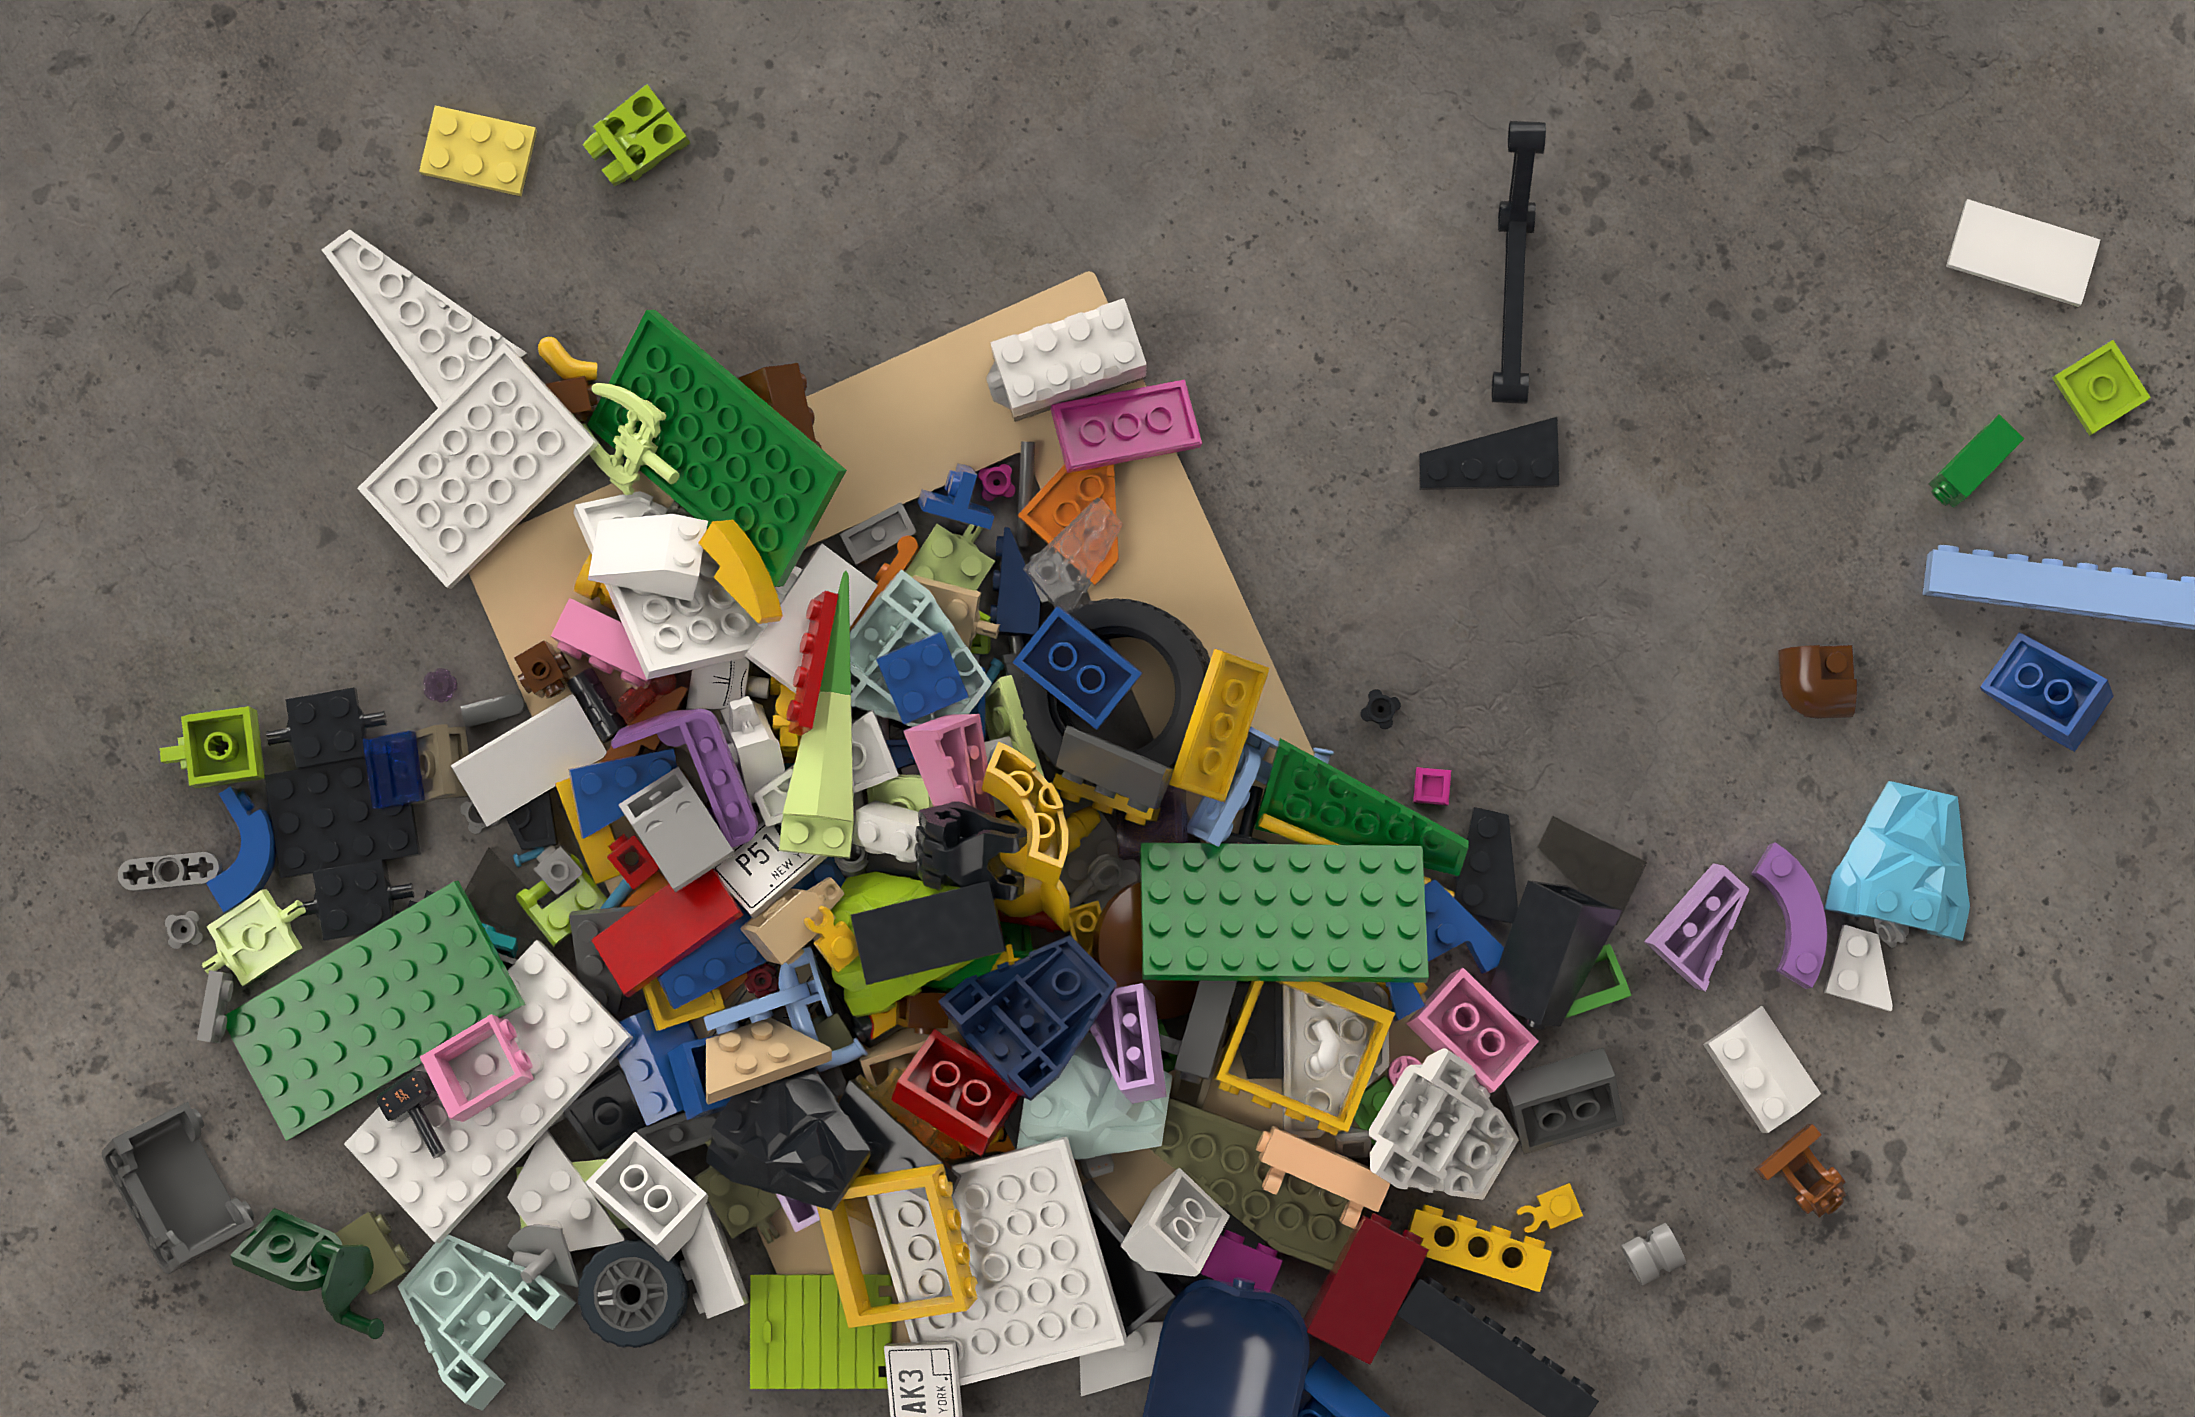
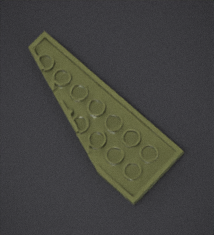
(1226, 1166)

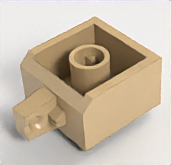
(781, 929)

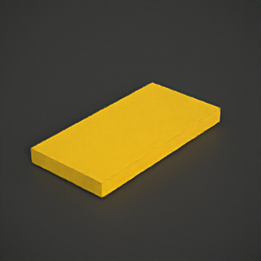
(1219, 725)

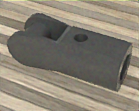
(492, 709)

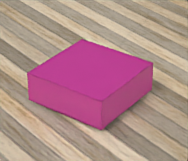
(1432, 786)

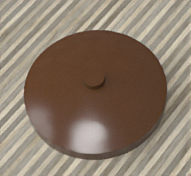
(1119, 953)

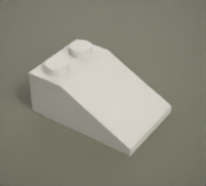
(649, 554)

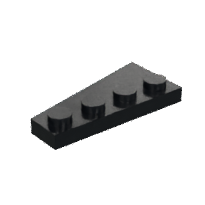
(1504, 459)

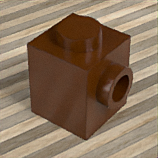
(576, 396)
(922, 1011)

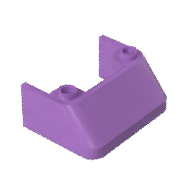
(713, 761)

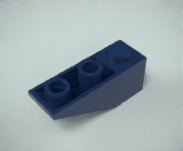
(1018, 600)

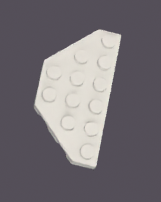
(1300, 1044)

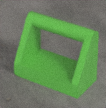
(1608, 995)

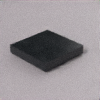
(606, 1113)

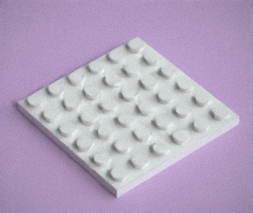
(1033, 1258)

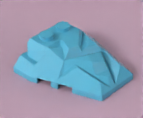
(1906, 864)

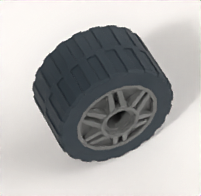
(605, 1297)

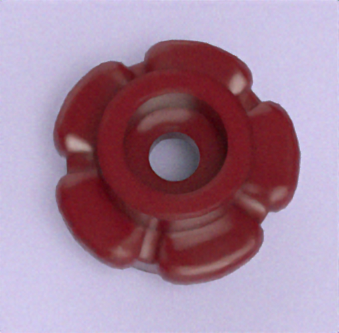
(761, 990)

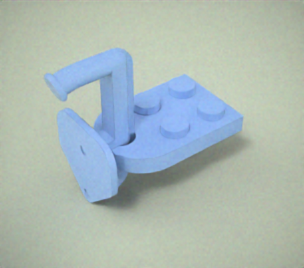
(1214, 818)
(795, 998)

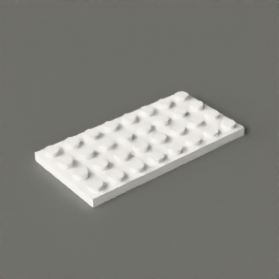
(568, 1045)

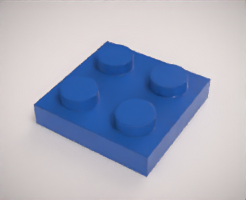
(922, 677)

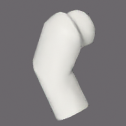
(1329, 1048)

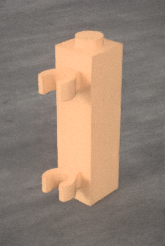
(1322, 1168)

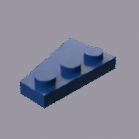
(605, 785)

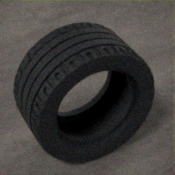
(1130, 618)

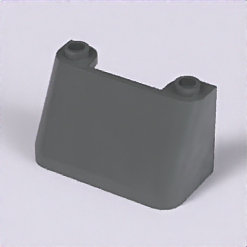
(174, 1188)

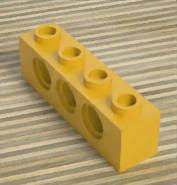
(1527, 1274)

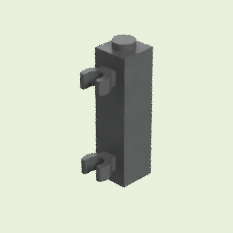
(1203, 1031)

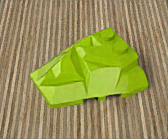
(868, 893)

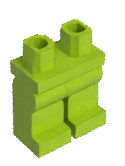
(638, 136)

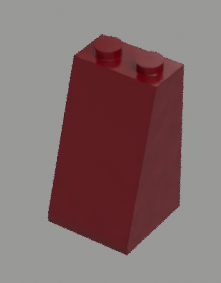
(1365, 1287)

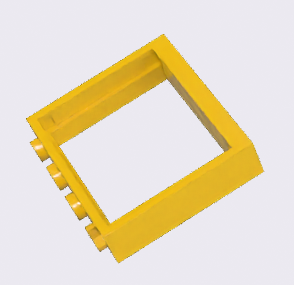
(1296, 1109)
(947, 1226)

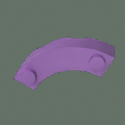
(1802, 914)

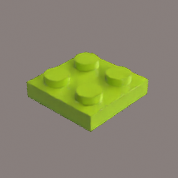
(2101, 387)

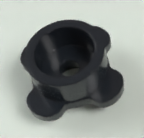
(1378, 699)

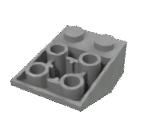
(676, 829)

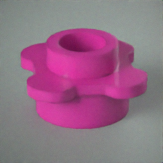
(999, 473)

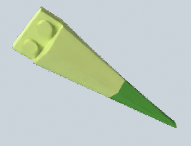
(820, 793)

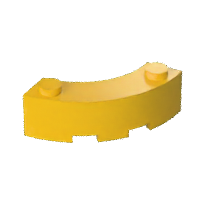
(1036, 806)

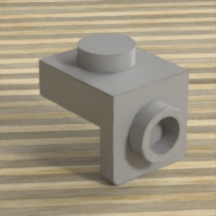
(557, 868)

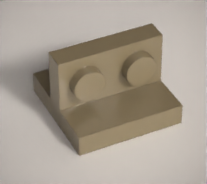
(438, 750)

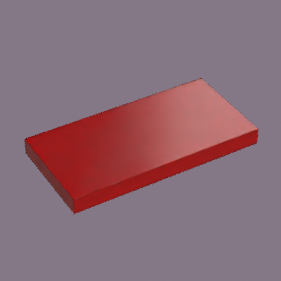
(665, 930)

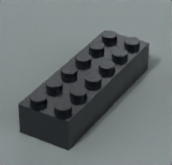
(1494, 1355)

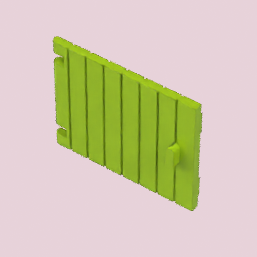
(811, 1334)

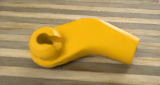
(562, 363)

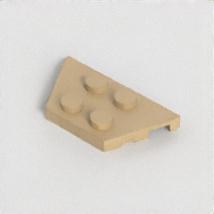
(758, 1056)

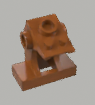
(1824, 1194)

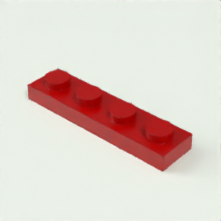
(810, 673)

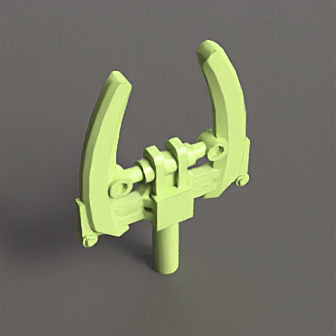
(635, 446)

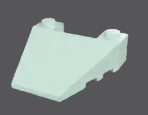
(467, 1306)

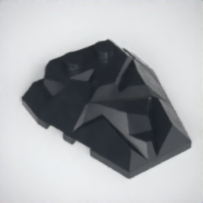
(790, 1141)

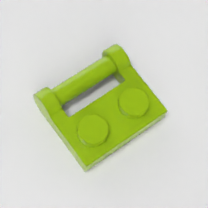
(554, 918)

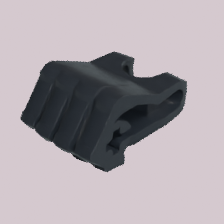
(965, 848)

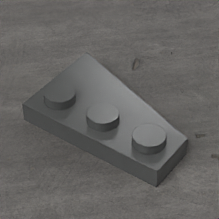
(590, 966)

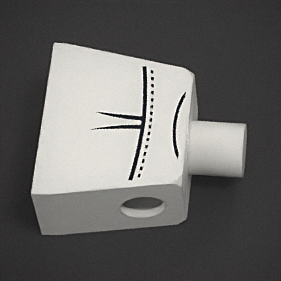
(721, 683)

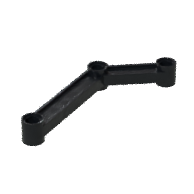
(1516, 219)

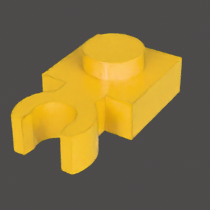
(836, 942)
(1555, 1207)

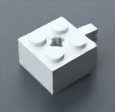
(751, 744)

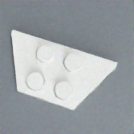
(556, 1195)

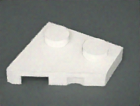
(1859, 969)

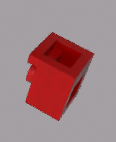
(636, 873)

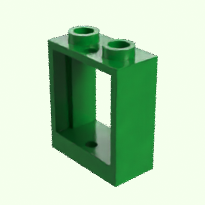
(1975, 462)

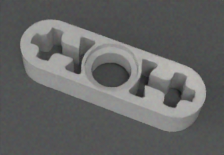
(144, 883)

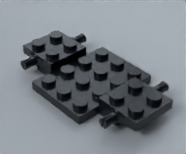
(327, 817)

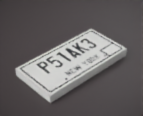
(761, 872)
(923, 1379)

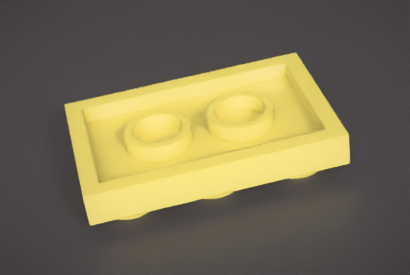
(478, 150)

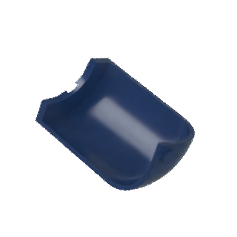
(1229, 1354)

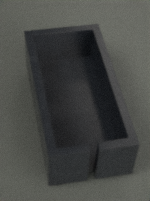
(1136, 1291)

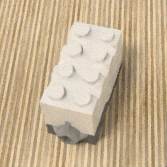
(1066, 360)

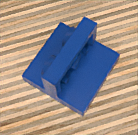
(957, 503)

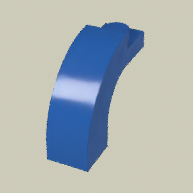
(256, 854)

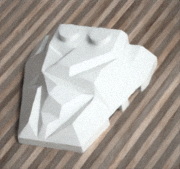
(1440, 1131)

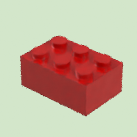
(955, 1092)

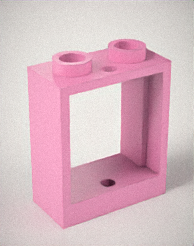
(446, 1083)

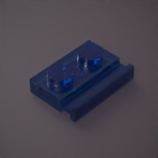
(393, 770)

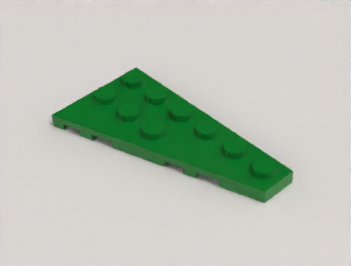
(1351, 813)

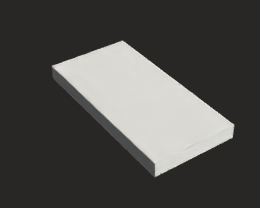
(2023, 253)
(779, 642)
(528, 759)

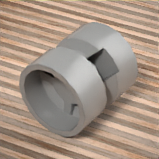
(1653, 1254)

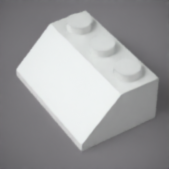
(1762, 1070)
(649, 1195)
(1175, 1227)
(712, 1268)

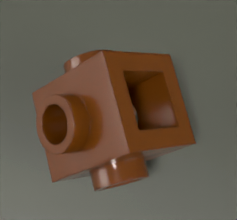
(533, 665)

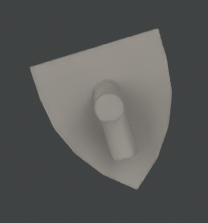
(543, 1252)

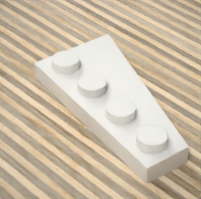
(870, 767)

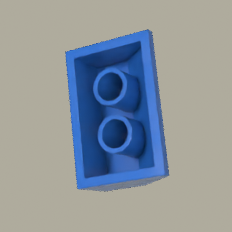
(649, 1066)
(1333, 1395)

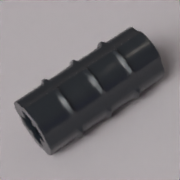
(596, 704)

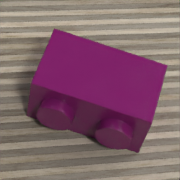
(1234, 1259)

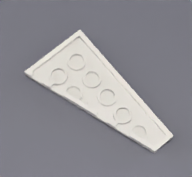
(426, 329)

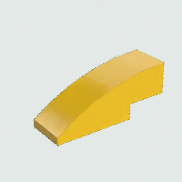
(742, 570)
(594, 846)

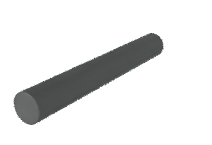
(1025, 490)

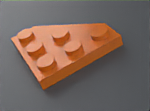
(1065, 499)

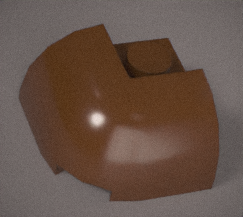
(1819, 680)

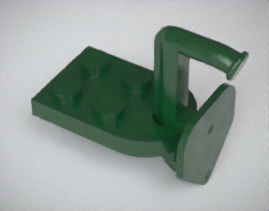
(308, 1259)

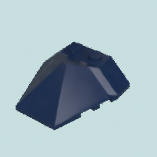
(1031, 1013)

